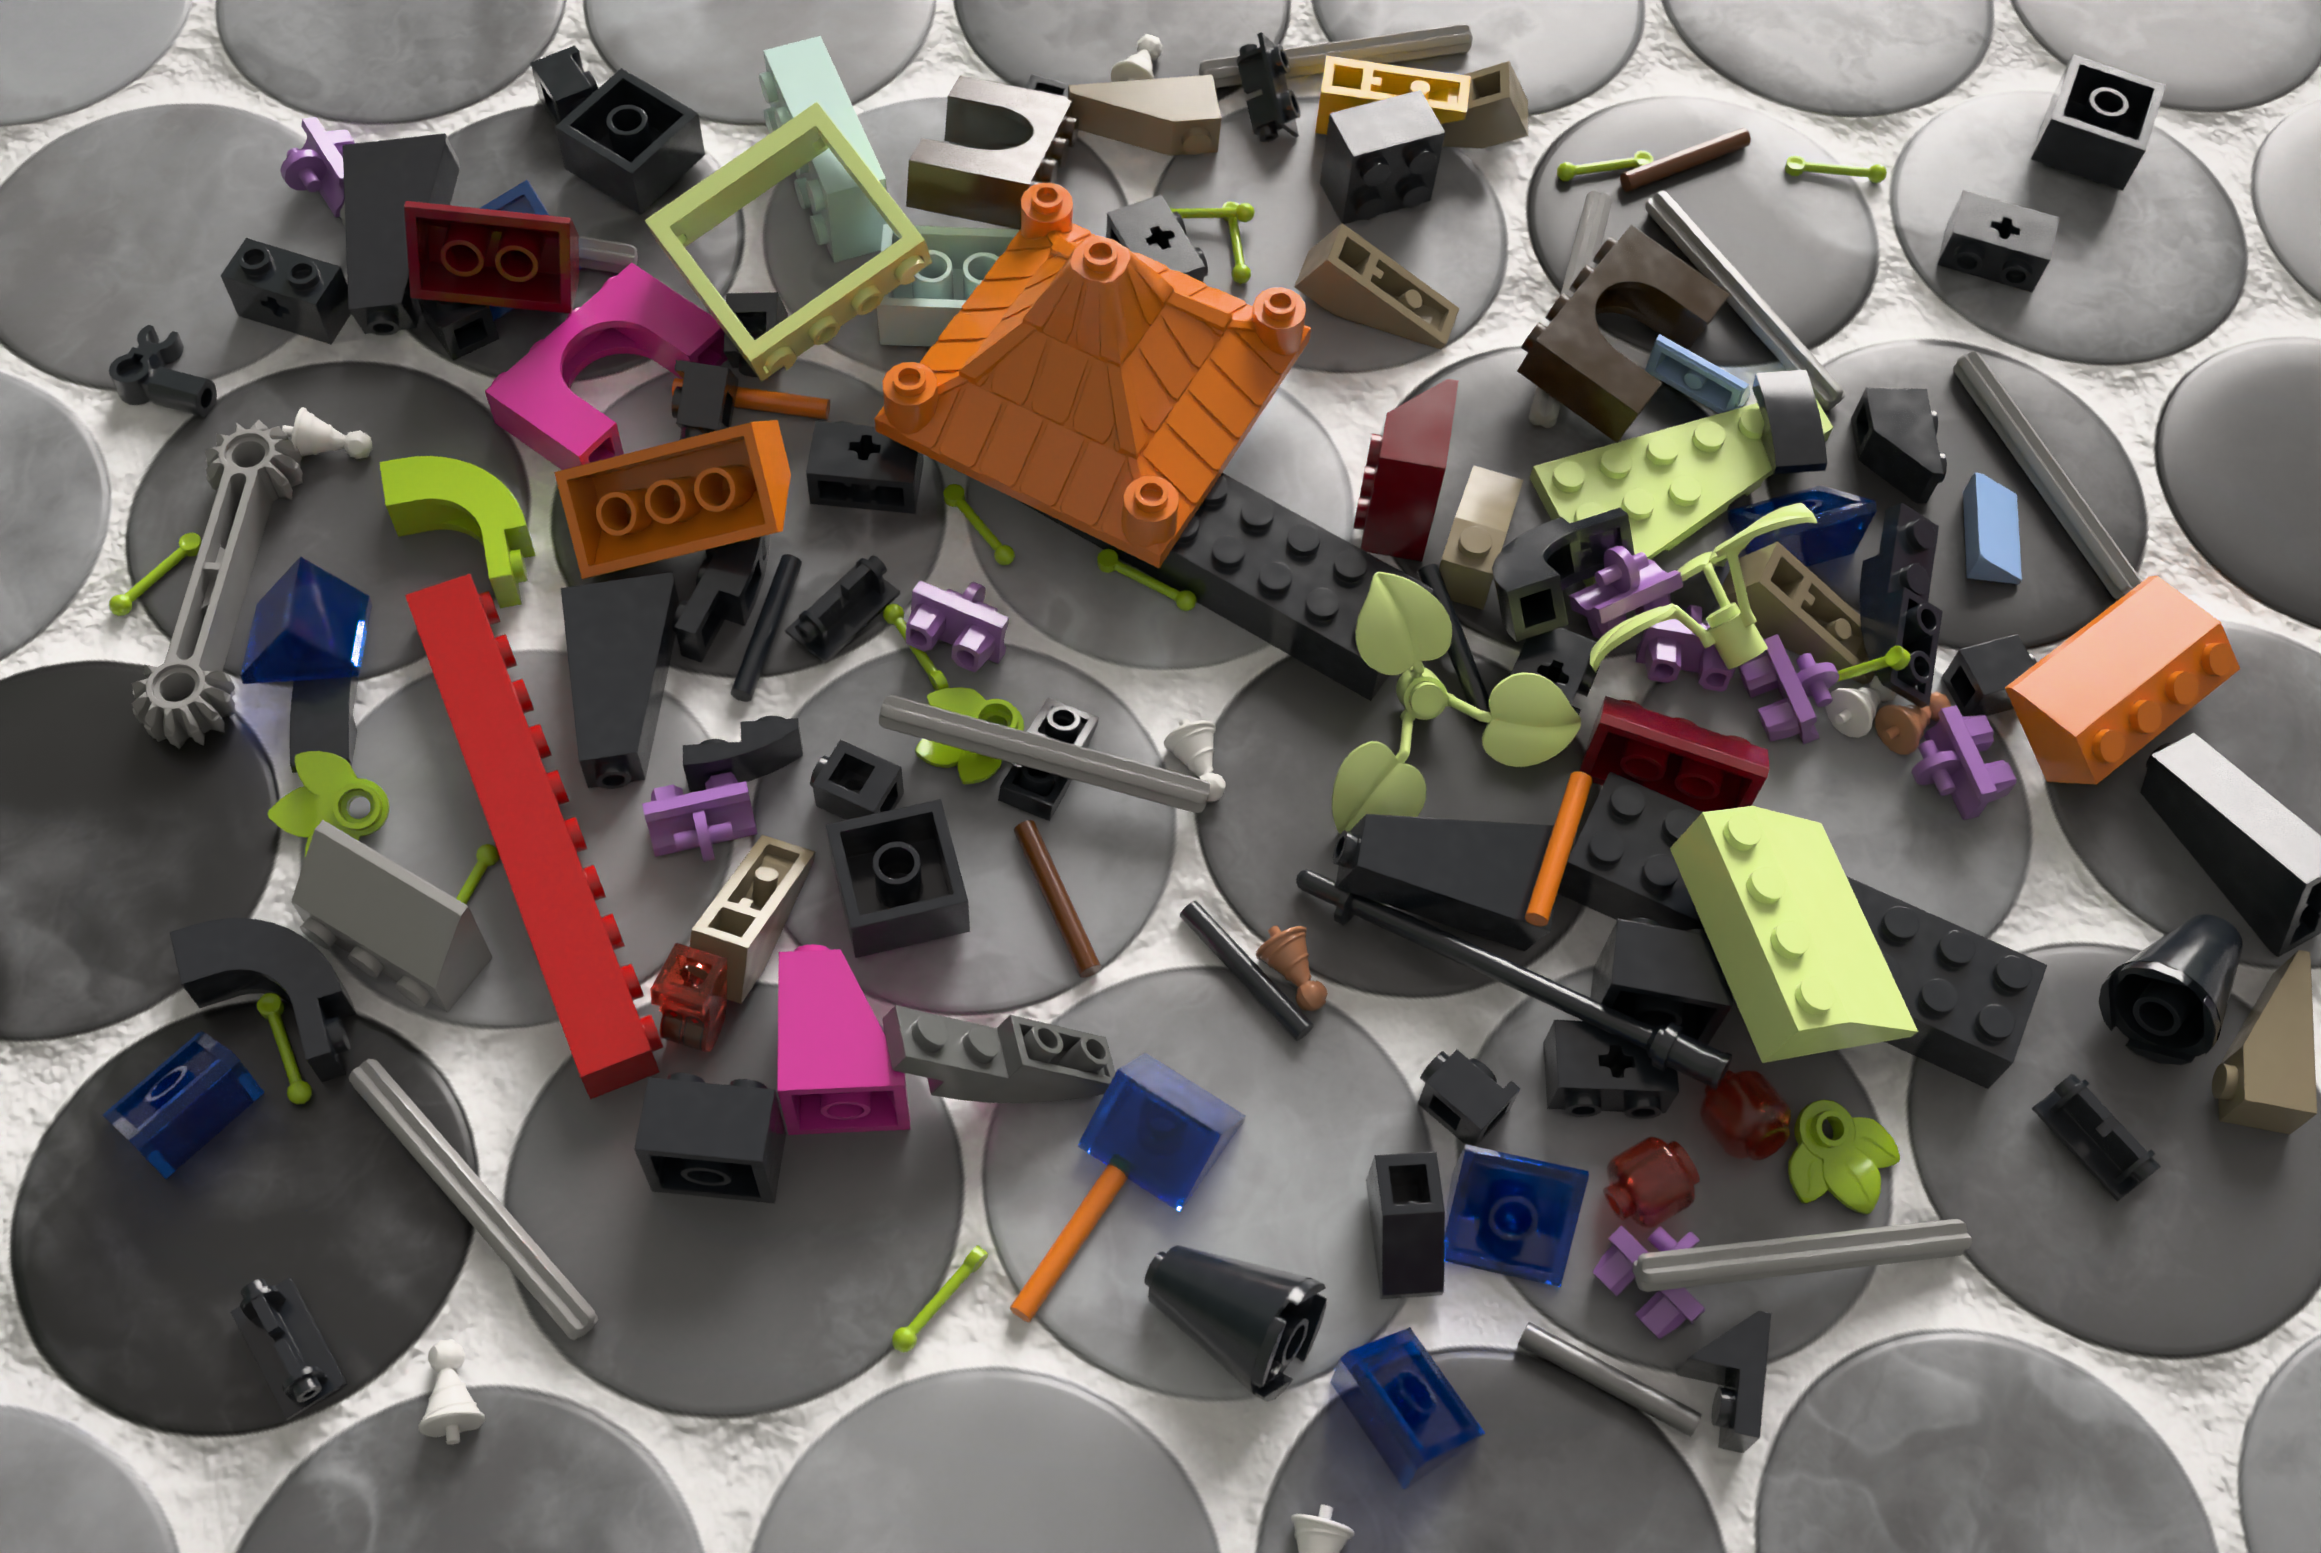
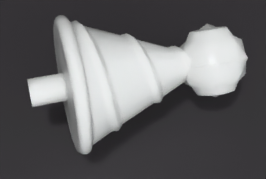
(1138, 65)
(316, 437)
(1854, 709)
(1194, 747)
(450, 1405)
(1320, 1533)

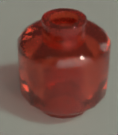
(1746, 1115)
(1651, 1182)

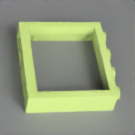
(747, 179)

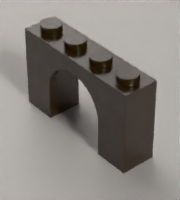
(1024, 142)
(1575, 359)

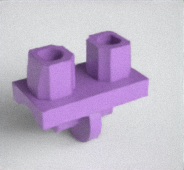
(318, 164)
(1624, 586)
(960, 620)
(1673, 647)
(1794, 712)
(1956, 765)
(700, 817)
(1667, 1307)

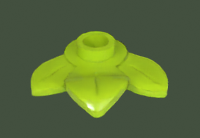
(967, 701)
(327, 796)
(1842, 1165)

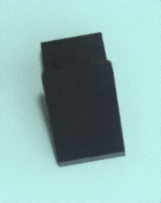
(1739, 1365)

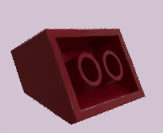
(491, 257)
(1406, 474)
(1674, 757)

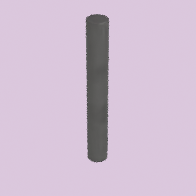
(1610, 1379)

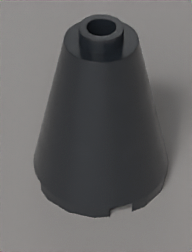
(2175, 991)
(1239, 1313)

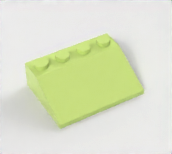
(1789, 934)

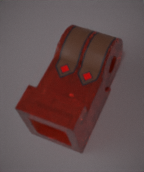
(689, 1005)

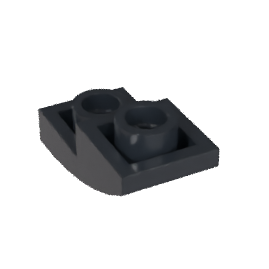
(1792, 422)
(323, 717)
(763, 749)
(1041, 791)

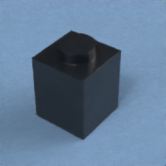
(1983, 671)

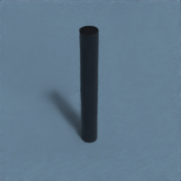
(766, 628)
(1459, 648)
(1246, 970)

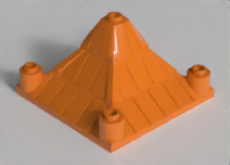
(1095, 381)

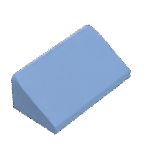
(1696, 376)
(1991, 531)

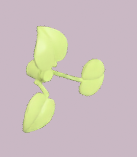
(1731, 627)
(1394, 634)

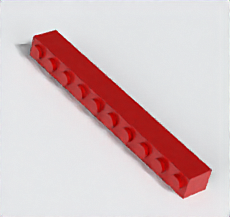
(533, 839)

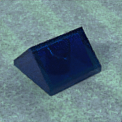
(1838, 530)
(307, 628)
(184, 1103)
(1160, 1129)
(1512, 1214)
(1404, 1405)

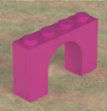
(625, 317)

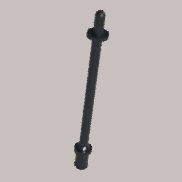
(1663, 1044)

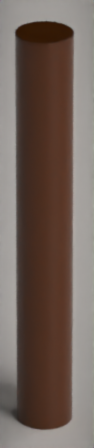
(1685, 159)
(1057, 899)

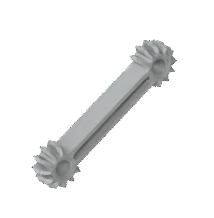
(248, 475)

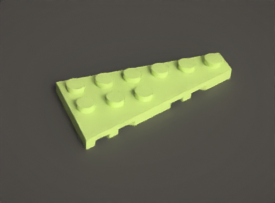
(1664, 479)

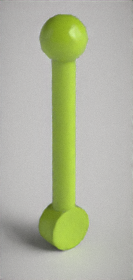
(1796, 166)
(1567, 170)
(1244, 212)
(1241, 273)
(955, 497)
(189, 546)
(1108, 562)
(894, 615)
(1896, 658)
(487, 856)
(271, 1008)
(905, 1337)

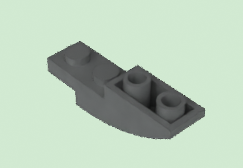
(998, 1065)

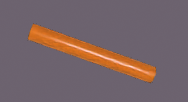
(777, 402)
(1558, 849)
(1068, 1243)

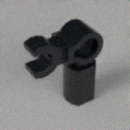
(142, 376)

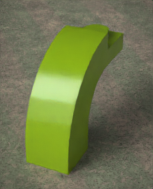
(461, 497)

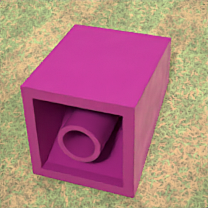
(832, 1050)

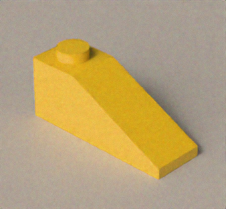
(1357, 83)

